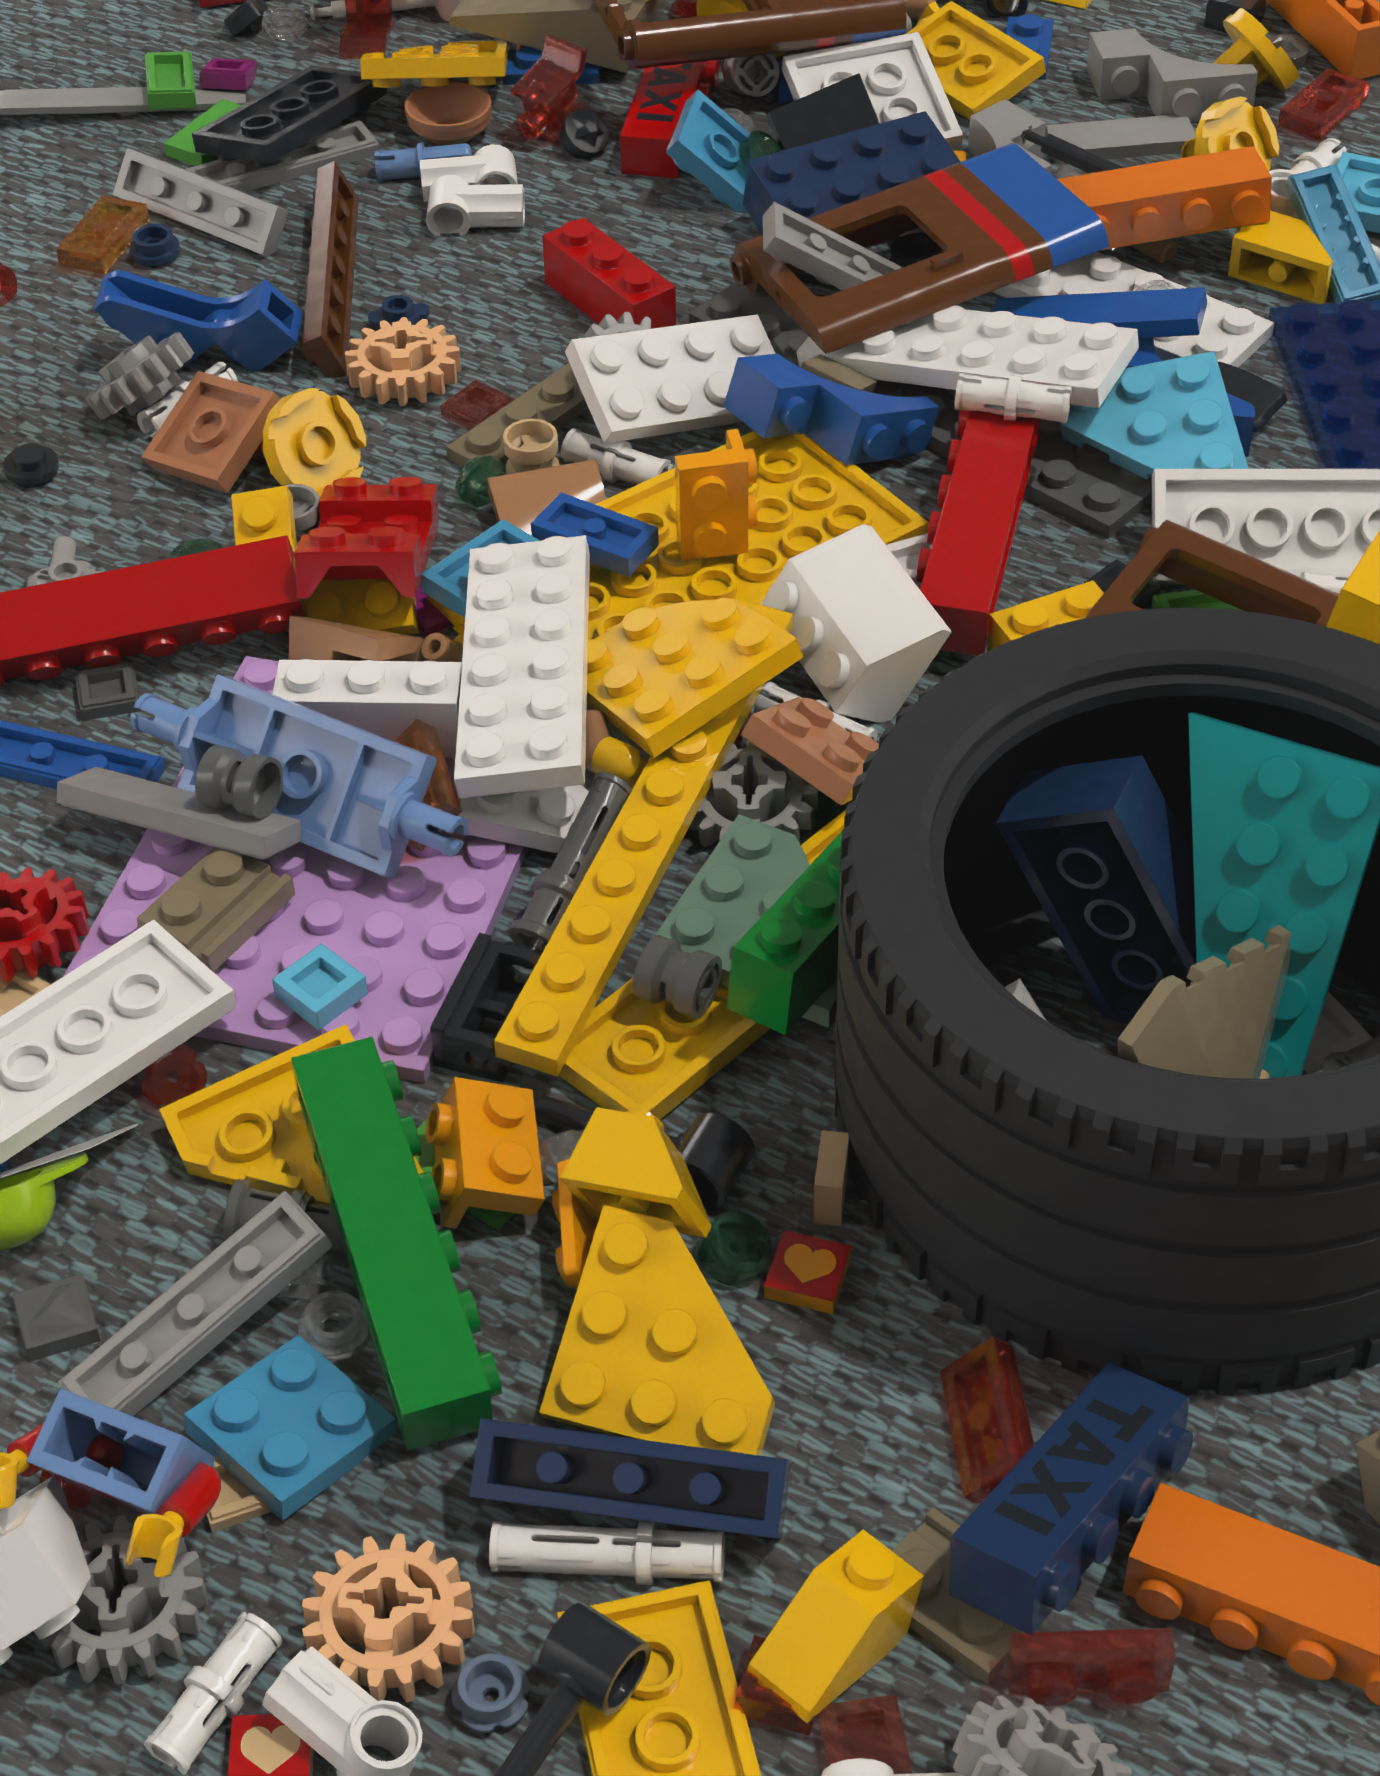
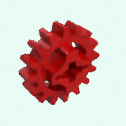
(38, 921)

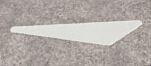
(66, 1152)

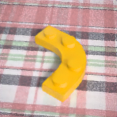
(351, 602)

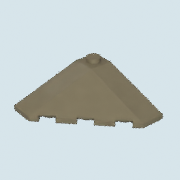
(571, 20)
(1218, 1021)

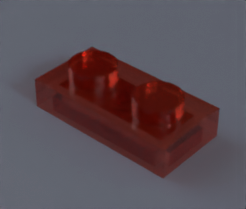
(1323, 104)
(986, 1416)
(1061, 1664)

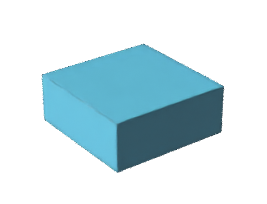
(320, 986)

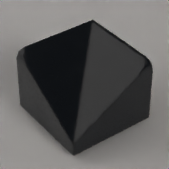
(1218, 11)

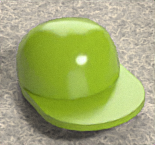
(30, 1200)

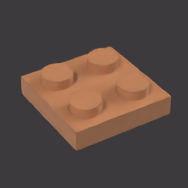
(211, 431)
(811, 745)

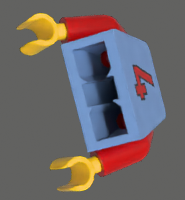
(123, 1463)

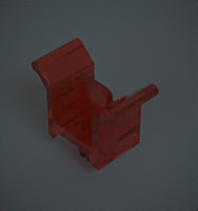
(366, 28)
(550, 90)

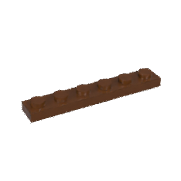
(330, 272)

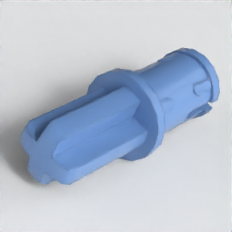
(406, 162)

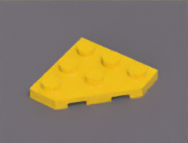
(476, 59)
(253, 1126)
(653, 1347)

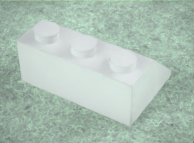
(859, 623)
(378, 694)
(39, 1566)

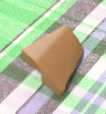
(526, 494)
(337, 641)

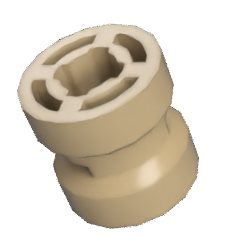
(538, 446)

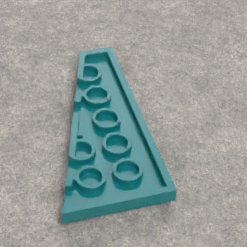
(1281, 844)

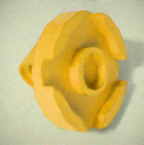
(1255, 48)
(1233, 126)
(313, 439)

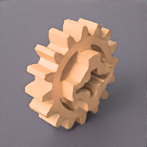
(403, 361)
(419, 1628)

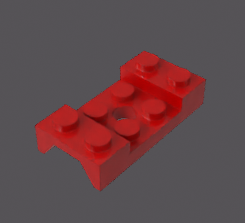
(370, 534)

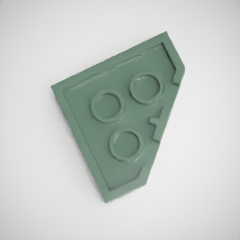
(733, 892)

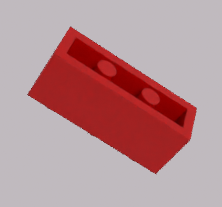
(605, 276)

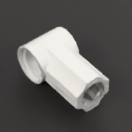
(474, 169)
(475, 206)
(343, 1718)

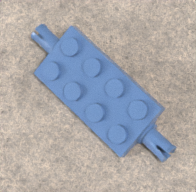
(346, 784)

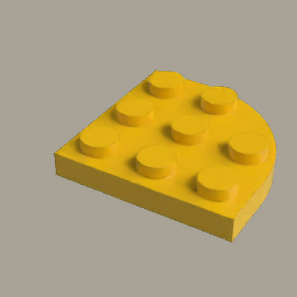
(682, 666)

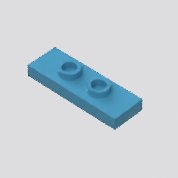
(1329, 211)

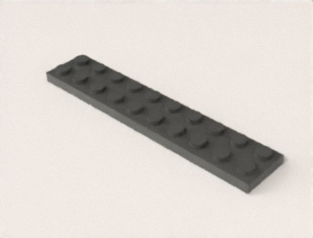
(1062, 475)

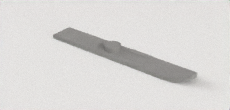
(121, 100)

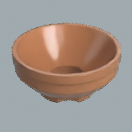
(448, 112)

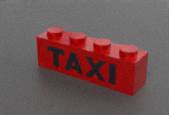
(656, 113)

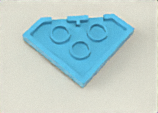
(1163, 419)

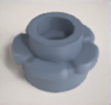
(488, 1674)

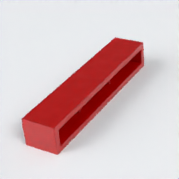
(976, 523)
(148, 609)

